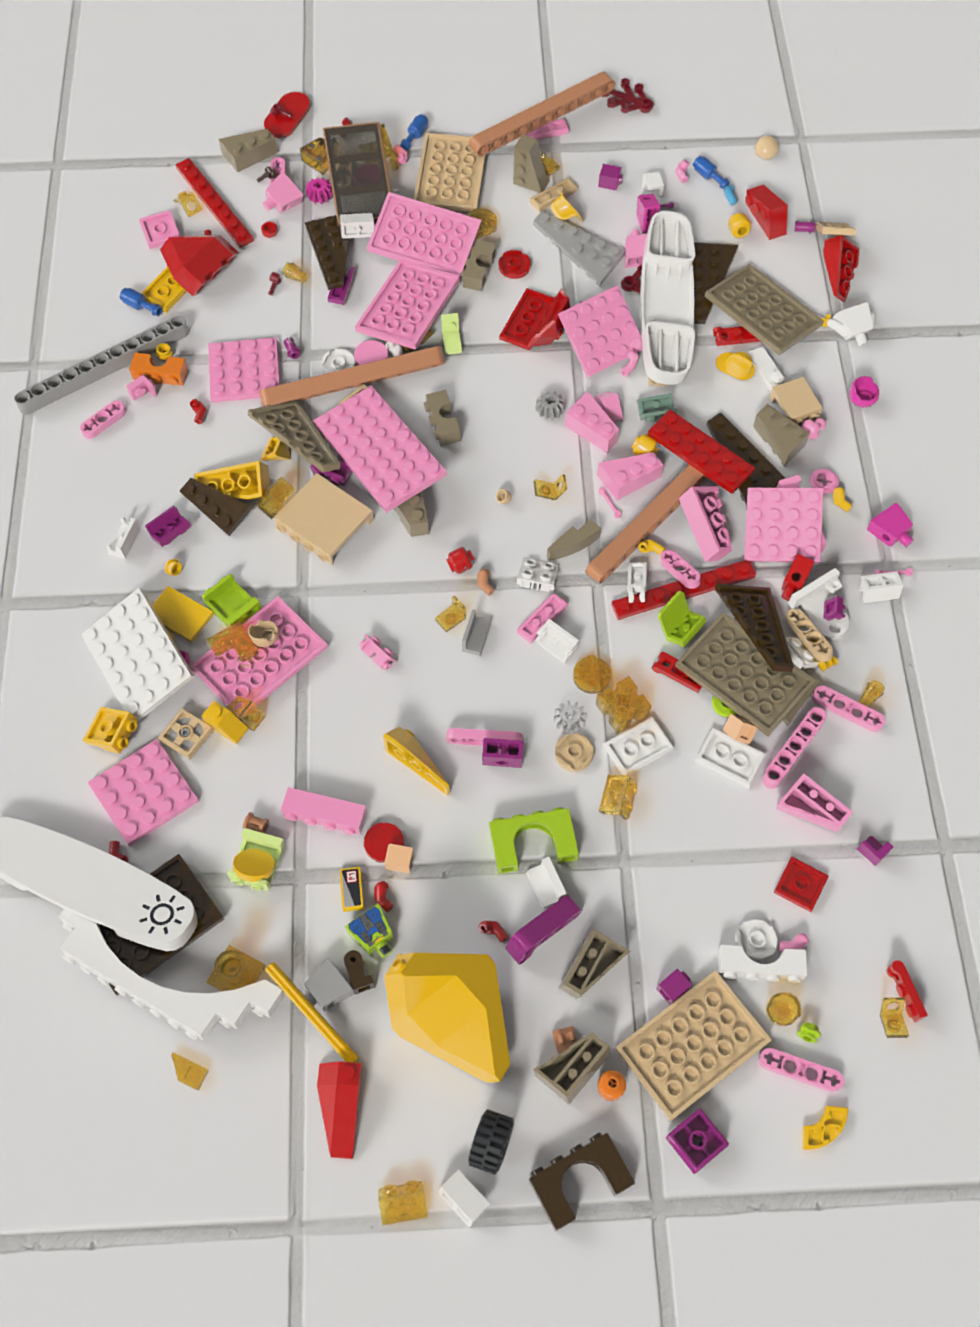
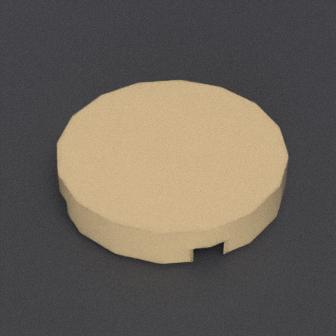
(574, 752)

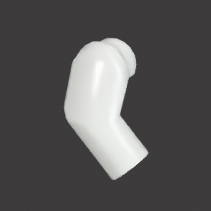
(394, 349)

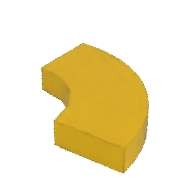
(826, 1129)

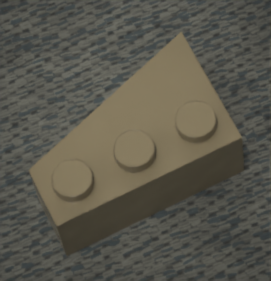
(528, 166)
(413, 515)
(591, 963)
(574, 1067)

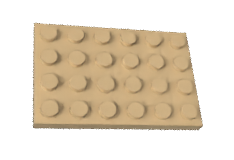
(449, 173)
(692, 1045)

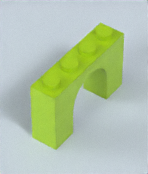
(554, 823)

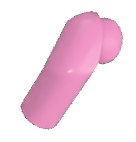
(402, 154)
(681, 171)
(633, 357)
(798, 942)

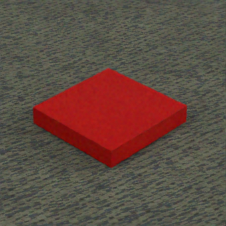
(801, 884)

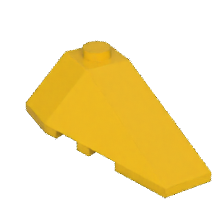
(238, 481)
(407, 750)

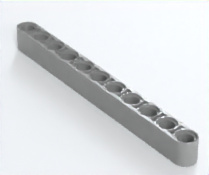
(99, 365)

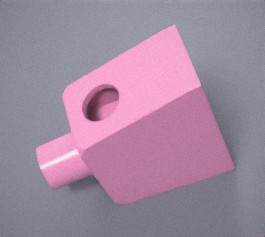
(282, 194)
(634, 249)

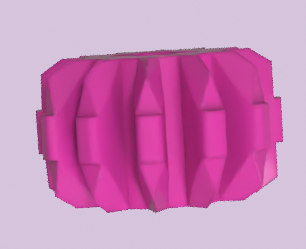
(319, 190)

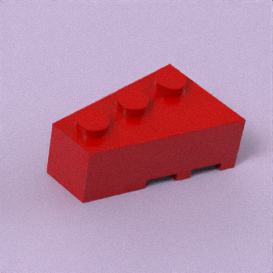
(768, 211)

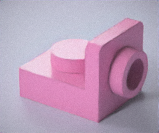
(140, 387)

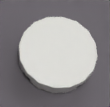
(337, 360)
(757, 939)

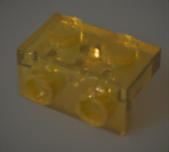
(618, 796)
(402, 1202)

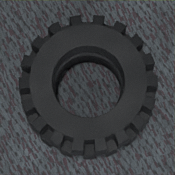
(490, 1141)

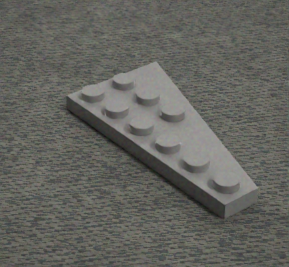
(582, 248)

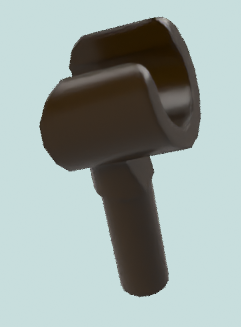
(268, 173)

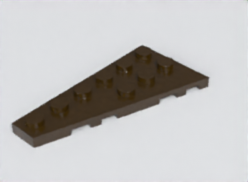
(329, 249)
(709, 269)
(729, 436)
(759, 619)

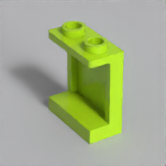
(230, 601)

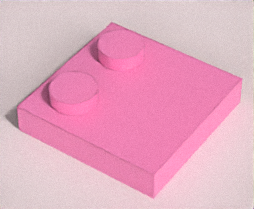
(158, 228)

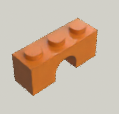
(172, 372)

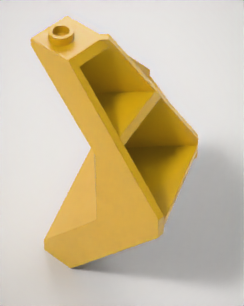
(450, 1009)

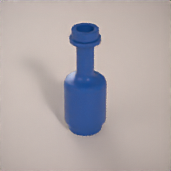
(418, 124)
(708, 171)
(138, 301)

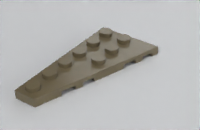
(295, 429)

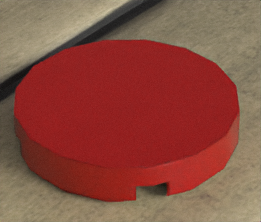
(514, 264)
(378, 839)

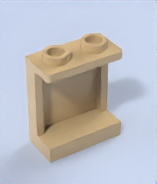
(797, 401)

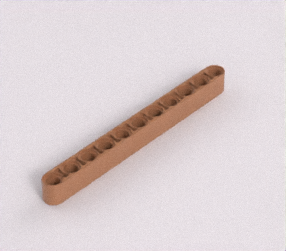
(541, 114)
(353, 376)
(643, 525)

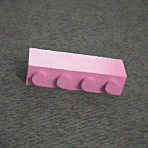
(324, 811)

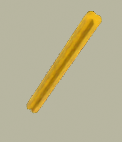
(311, 1013)

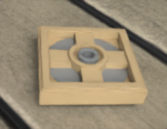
(185, 733)

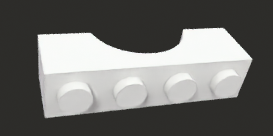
(735, 962)

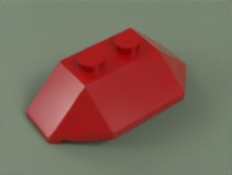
(551, 325)

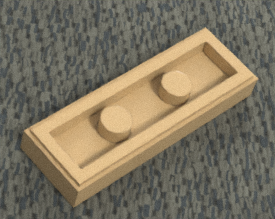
(547, 197)

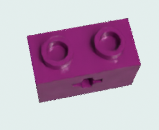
(502, 753)

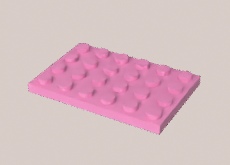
(423, 234)
(407, 304)
(271, 667)

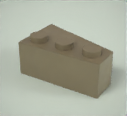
(248, 148)
(780, 433)

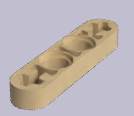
(812, 633)

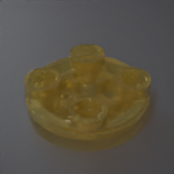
(488, 221)
(592, 674)

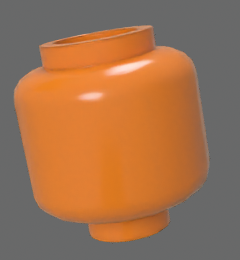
(606, 1091)

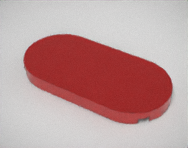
(293, 103)

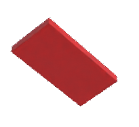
(525, 318)

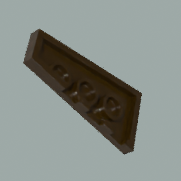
(217, 506)

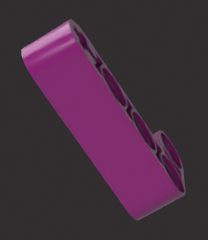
(542, 928)

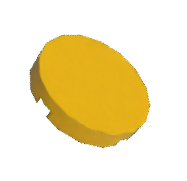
(253, 865)

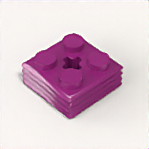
(693, 1155)

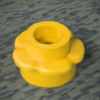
(163, 351)
(173, 567)

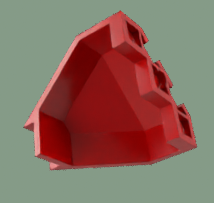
(197, 259)

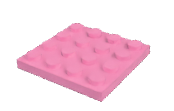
(601, 330)
(242, 368)
(783, 524)
(143, 792)

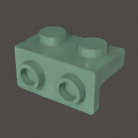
(655, 407)

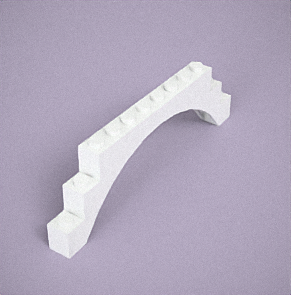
(191, 1011)

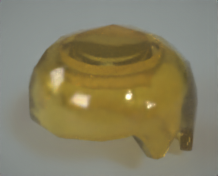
(551, 166)
(783, 1009)

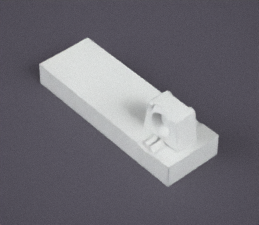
(766, 368)
(828, 581)

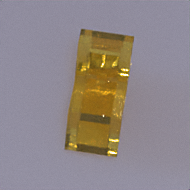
(275, 497)

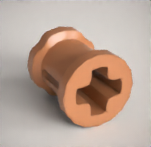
(255, 823)

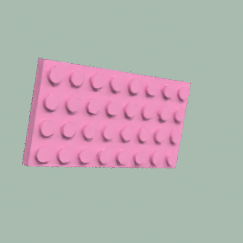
(379, 449)

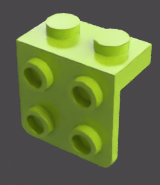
(678, 621)

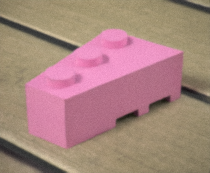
(592, 423)
(629, 473)
(814, 805)

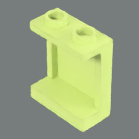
(261, 841)

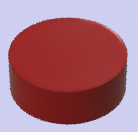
(269, 229)

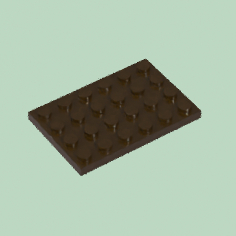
(145, 959)

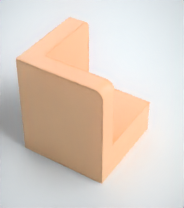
(739, 729)
(399, 858)

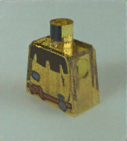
(315, 155)

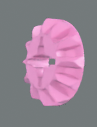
(830, 479)

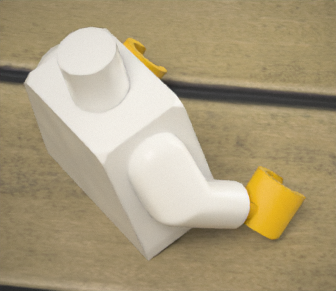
(852, 322)

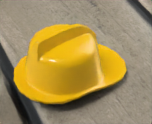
(563, 209)
(736, 364)

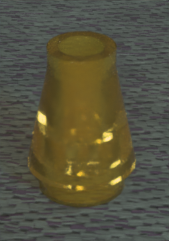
(293, 272)
(871, 693)

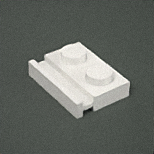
(800, 655)

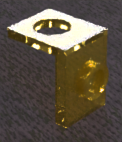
(183, 198)
(550, 490)
(452, 615)
(248, 712)
(893, 1019)

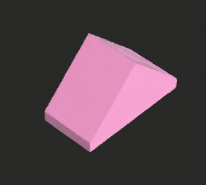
(610, 404)

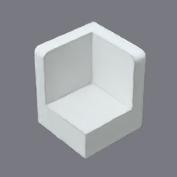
(653, 181)

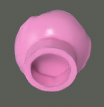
(814, 427)

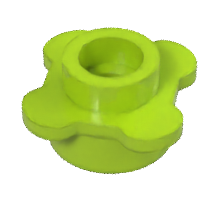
(809, 1032)

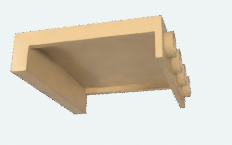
(322, 517)

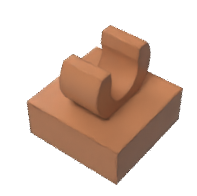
(564, 1038)

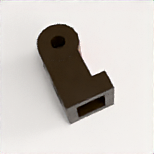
(354, 966)

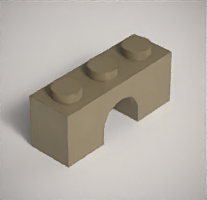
(481, 255)
(445, 429)

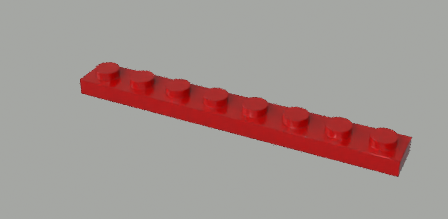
(214, 203)
(662, 595)

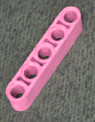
(789, 754)

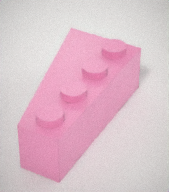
(706, 521)

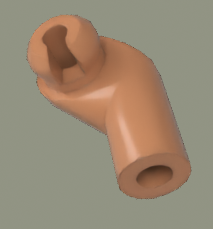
(482, 581)

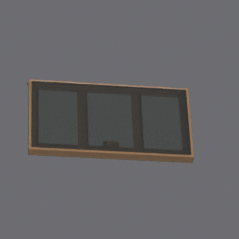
(357, 168)

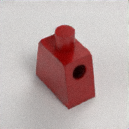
(796, 576)

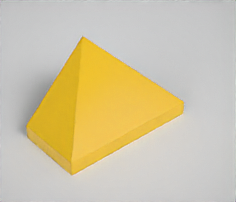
(275, 450)

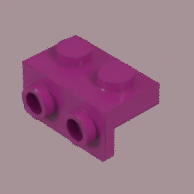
(337, 476)
(167, 526)

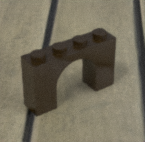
(598, 1153)

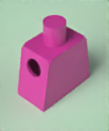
(646, 208)
(892, 526)

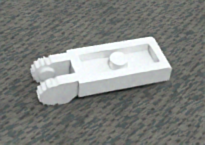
(637, 580)

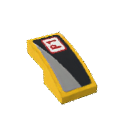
(351, 889)

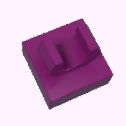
(833, 608)

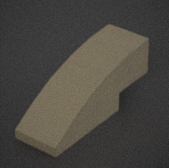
(574, 540)

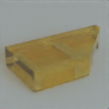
(189, 1072)

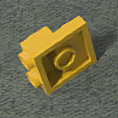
(111, 729)

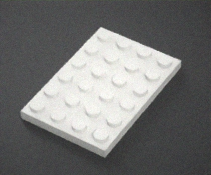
(137, 655)

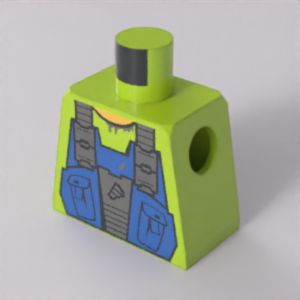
(371, 932)

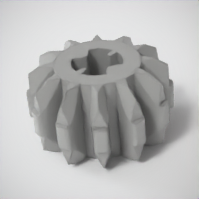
(550, 405)

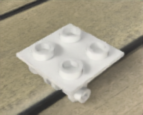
(537, 572)

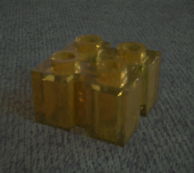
(632, 705)

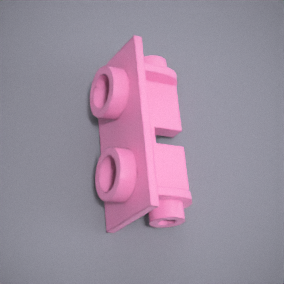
(373, 646)

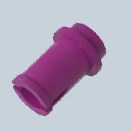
(804, 227)
(292, 350)

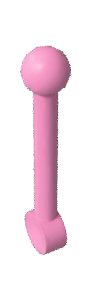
(617, 514)
(908, 572)

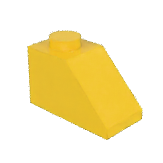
(224, 722)

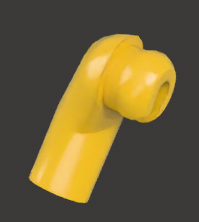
(839, 499)
(650, 545)

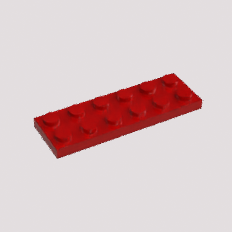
(701, 451)

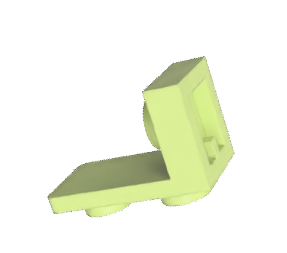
(451, 333)

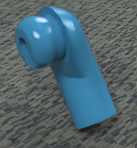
(729, 193)

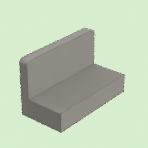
(475, 634)

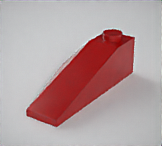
(840, 260)
(339, 1101)

